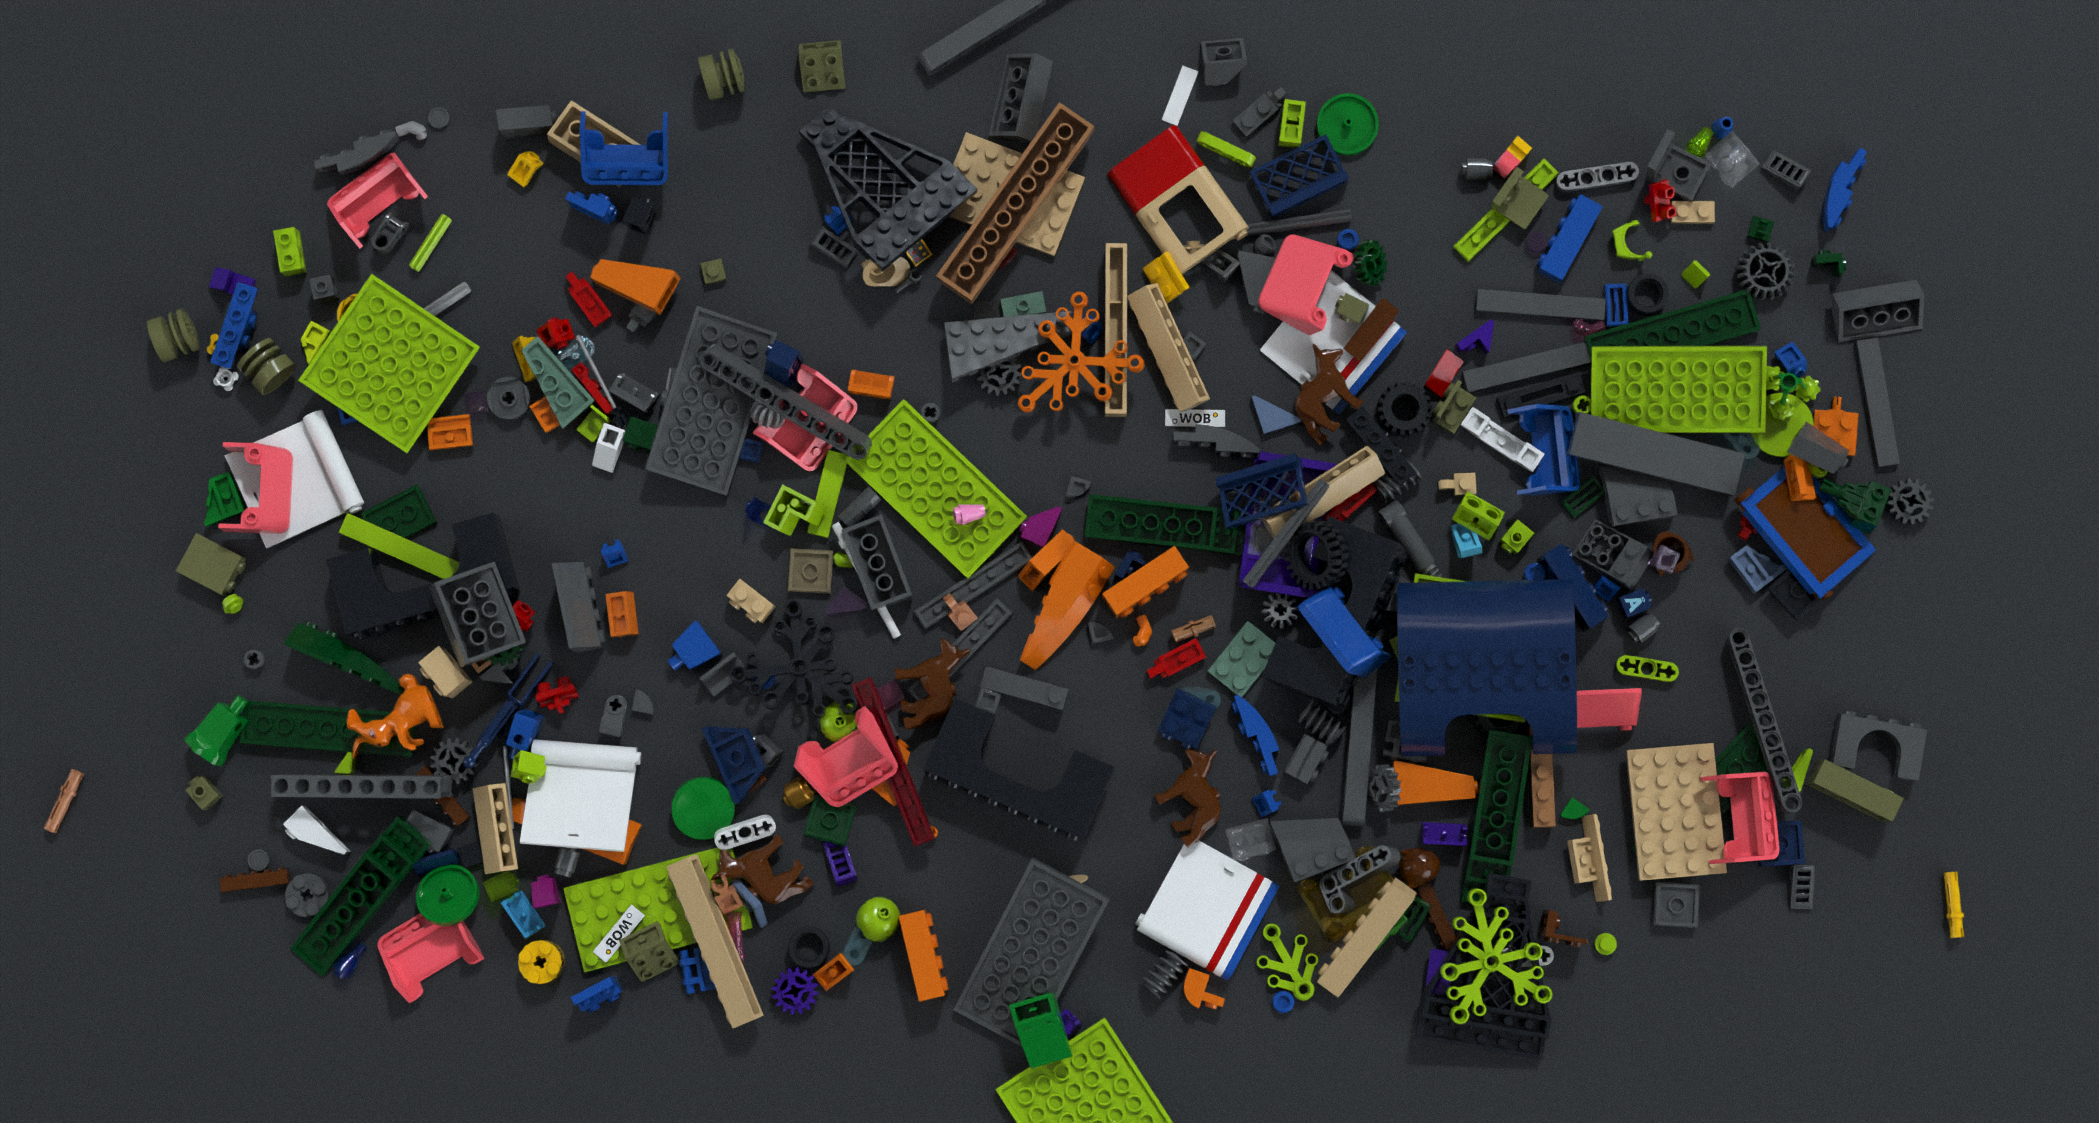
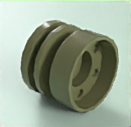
(721, 74)
(177, 333)
(266, 366)

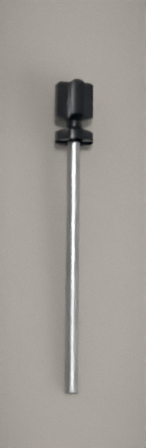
(620, 419)
(503, 734)

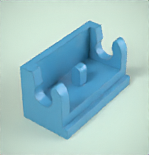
(523, 914)

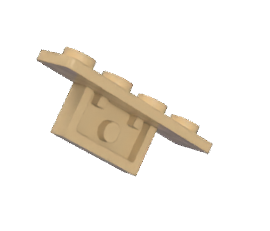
(1589, 859)

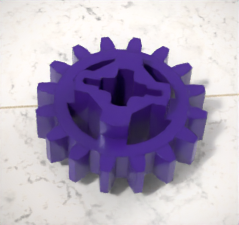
(792, 980)

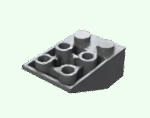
(1613, 554)

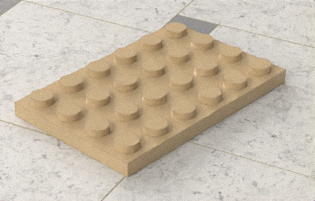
(986, 168)
(1675, 811)

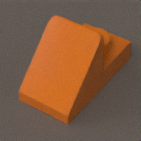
(833, 972)

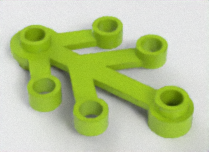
(1289, 965)

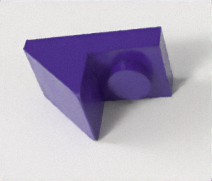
(226, 280)
(1482, 335)

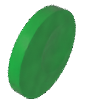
(1348, 123)
(702, 807)
(447, 895)

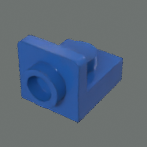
(1792, 359)

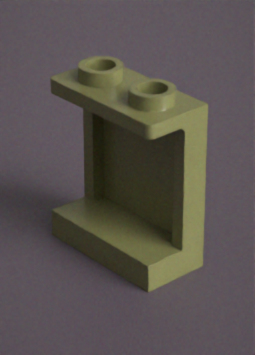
(211, 565)

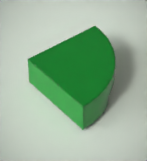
(1574, 810)

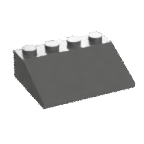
(578, 606)
(477, 614)

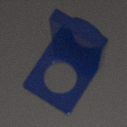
(753, 510)

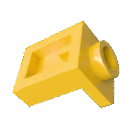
(525, 167)

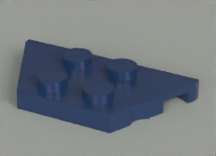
(736, 758)

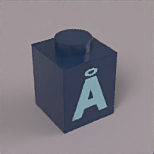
(1634, 603)

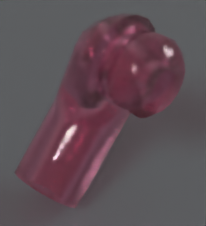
(1586, 329)

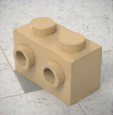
(756, 605)

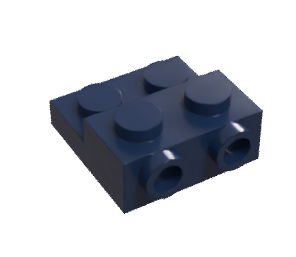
(1186, 719)
(1790, 845)

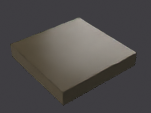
(810, 571)

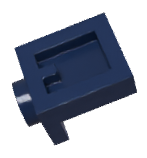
(1125, 567)

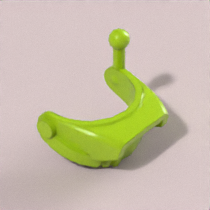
(1620, 245)

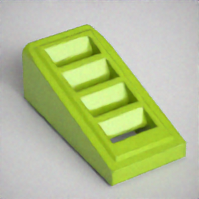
(1800, 768)

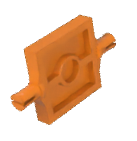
(1838, 425)

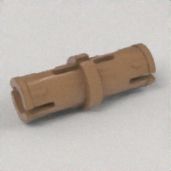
(1193, 628)

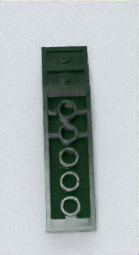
(1163, 524)
(1497, 809)
(361, 895)

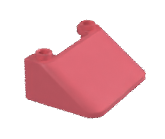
(1299, 280)
(797, 442)
(1608, 708)
(849, 764)
(423, 948)

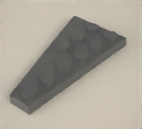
(995, 340)

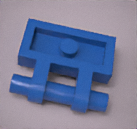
(702, 969)

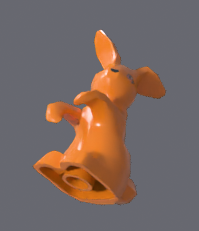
(411, 709)

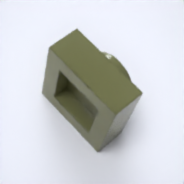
(713, 271)

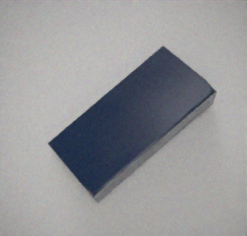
(436, 860)

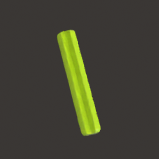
(430, 242)

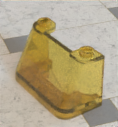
(1338, 925)

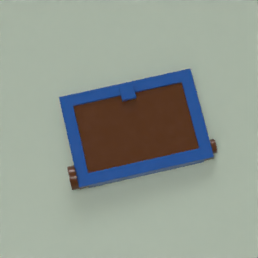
(1806, 534)

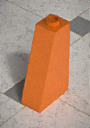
(638, 283)
(1429, 784)

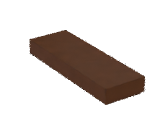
(1371, 329)

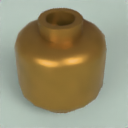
(798, 793)

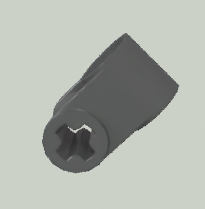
(389, 232)
(613, 721)

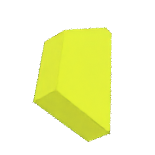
(313, 339)

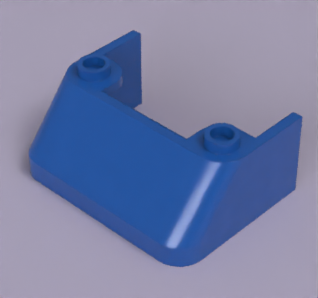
(624, 163)
(1550, 433)
(1342, 633)

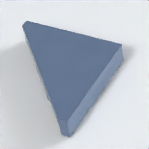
(1273, 417)
(751, 902)

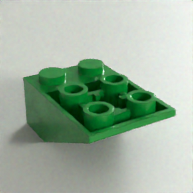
(1041, 1030)

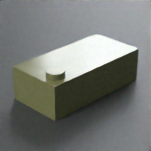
(1854, 791)

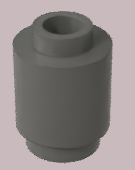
(1477, 169)
(1643, 628)
(566, 861)

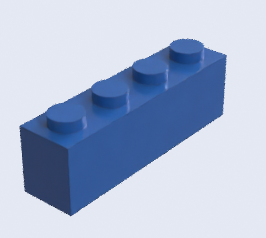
(1569, 238)

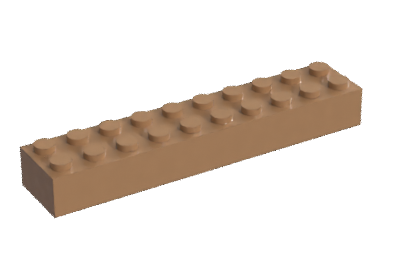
(1015, 203)

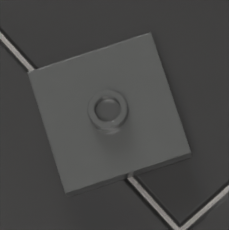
(1676, 904)

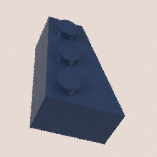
(782, 363)

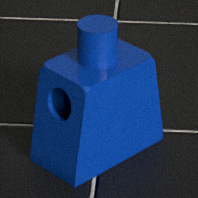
(693, 648)
(526, 724)

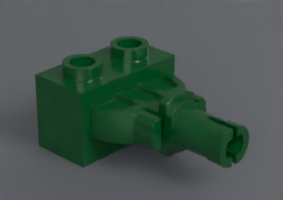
(1859, 501)

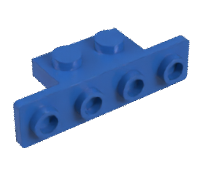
(236, 326)

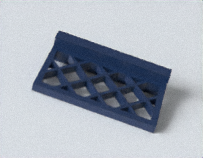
(1306, 193)
(1254, 475)

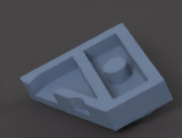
(1755, 568)

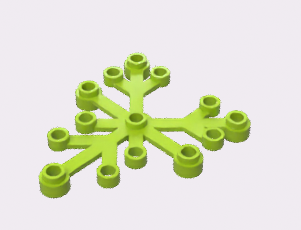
(1485, 935)

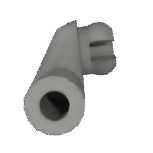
(412, 127)

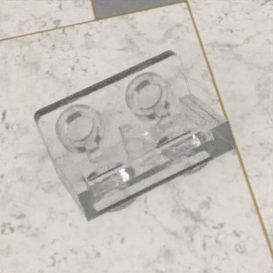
(1250, 840)

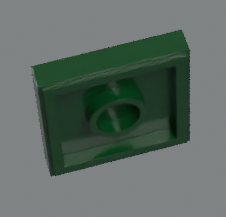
(829, 822)

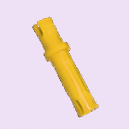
(1953, 905)

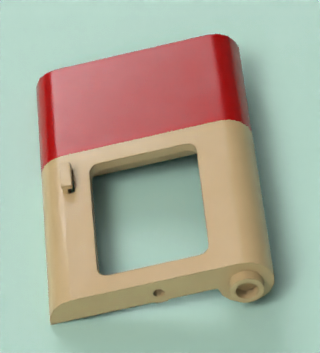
(1160, 173)

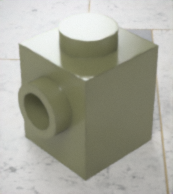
(1351, 308)
(203, 792)

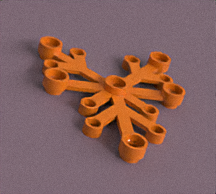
(1055, 377)

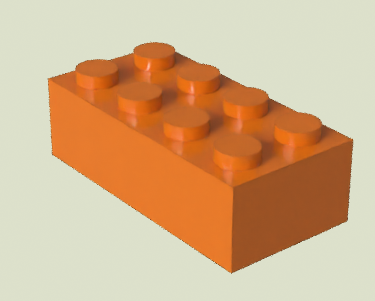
(1145, 582)
(922, 955)

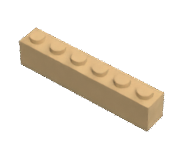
(1168, 347)
(1343, 481)
(1366, 937)

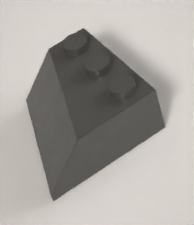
(1635, 497)
(1312, 845)

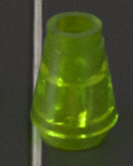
(1700, 142)

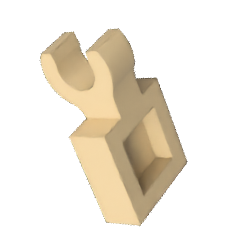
(1461, 484)

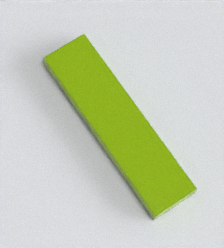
(829, 491)

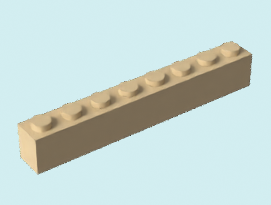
(1116, 322)
(714, 941)

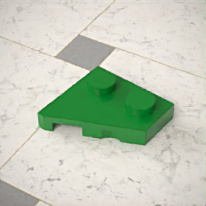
(223, 499)

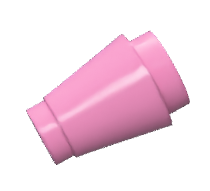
(967, 513)

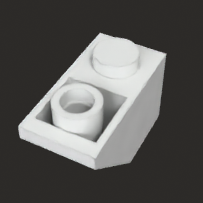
(608, 447)

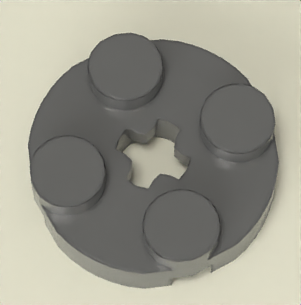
(501, 408)
(300, 884)

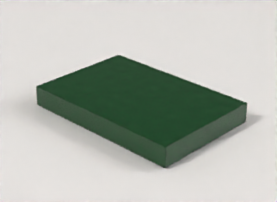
(402, 514)

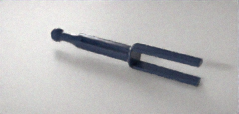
(504, 713)

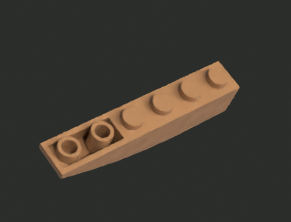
(1541, 788)

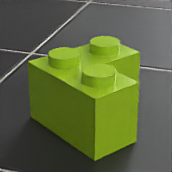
(790, 507)

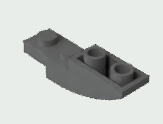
(366, 152)
(1225, 441)

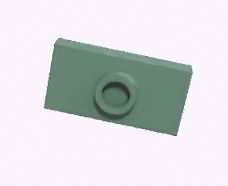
(1024, 304)

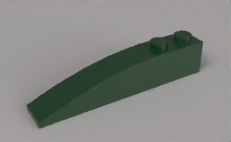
(336, 652)

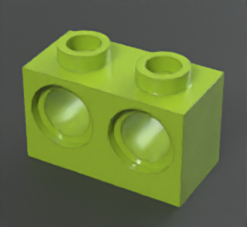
(1292, 123)
(289, 251)
(1478, 515)

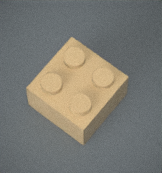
(445, 672)

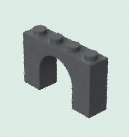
(1907, 740)

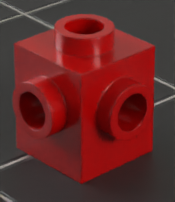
(556, 333)
(523, 614)

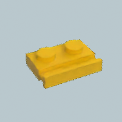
(1167, 275)

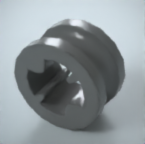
(929, 419)
(248, 662)

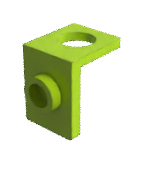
(593, 424)

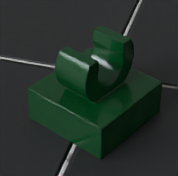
(1760, 229)

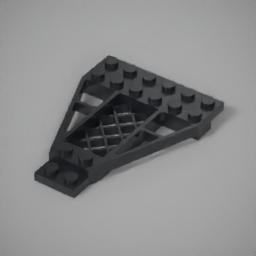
(913, 214)
(1498, 1028)

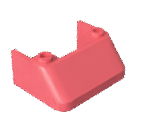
(372, 194)
(275, 489)
(1752, 816)

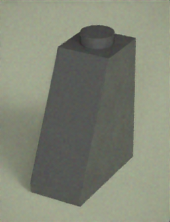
(525, 120)
(1254, 273)
(1818, 449)

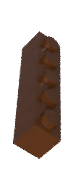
(449, 804)
(254, 880)
(1437, 916)

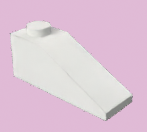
(310, 829)

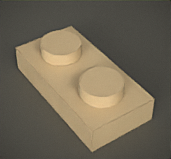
(1694, 212)

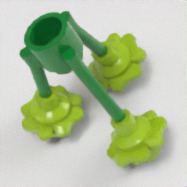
(1788, 382)

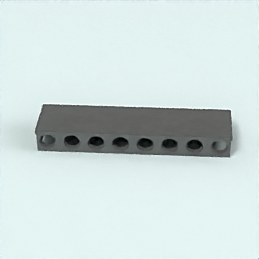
(1655, 454)
(361, 785)

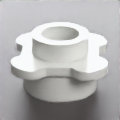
(219, 379)

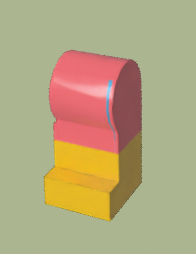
(1512, 157)

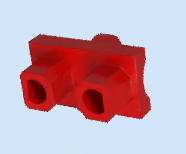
(1659, 200)
(556, 697)

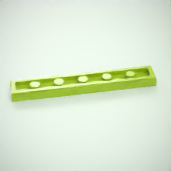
(1493, 221)
(398, 547)

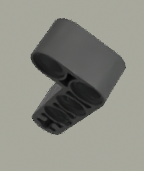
(1360, 875)

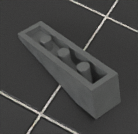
(1024, 688)

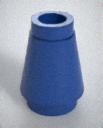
(1718, 128)

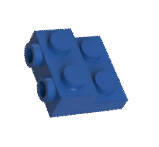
(596, 206)
(591, 997)

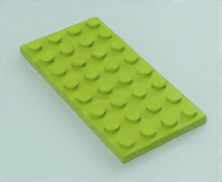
(1681, 387)
(926, 479)
(603, 901)

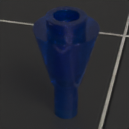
(346, 965)

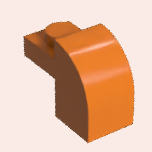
(1194, 990)

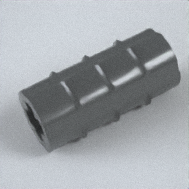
(860, 507)

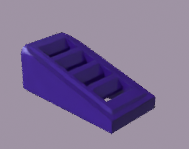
(844, 879)

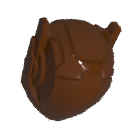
(1676, 544)
(1418, 866)

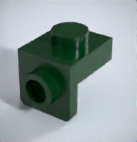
(1827, 258)

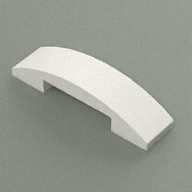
(1501, 440)

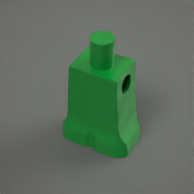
(218, 731)

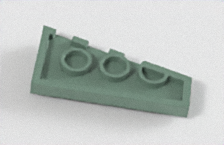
(560, 387)

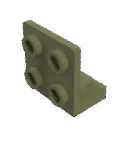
(821, 66)
(1519, 199)
(1454, 408)
(648, 952)

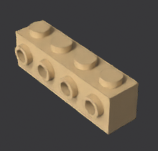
(495, 828)

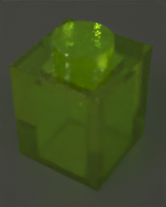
(501, 886)

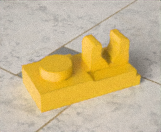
(518, 344)

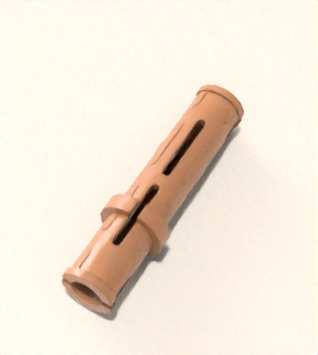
(66, 795)

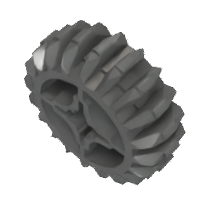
(1768, 278)

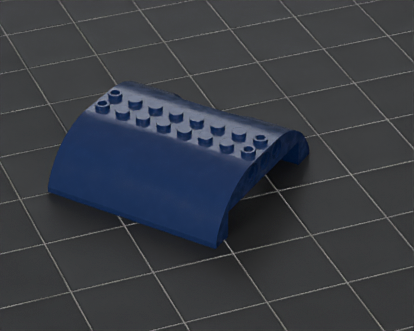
(1487, 653)

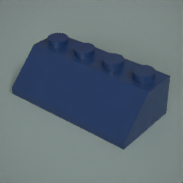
(1587, 608)

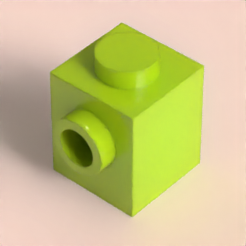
(1515, 537)
(528, 767)

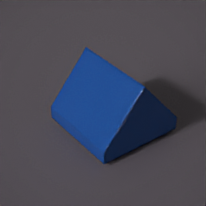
(1606, 588)

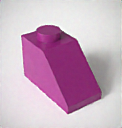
(1040, 527)
(545, 892)

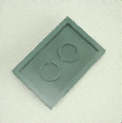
(1243, 659)

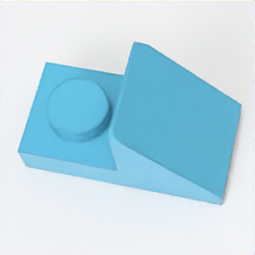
(1465, 541)

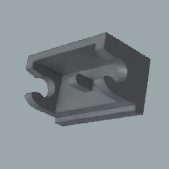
(633, 393)

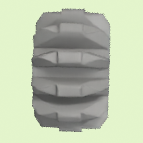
(765, 416)
(1275, 615)

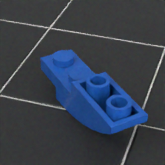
(1837, 195)
(1254, 725)

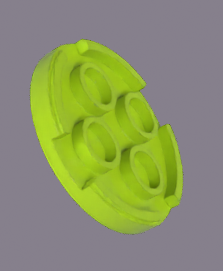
(1780, 433)

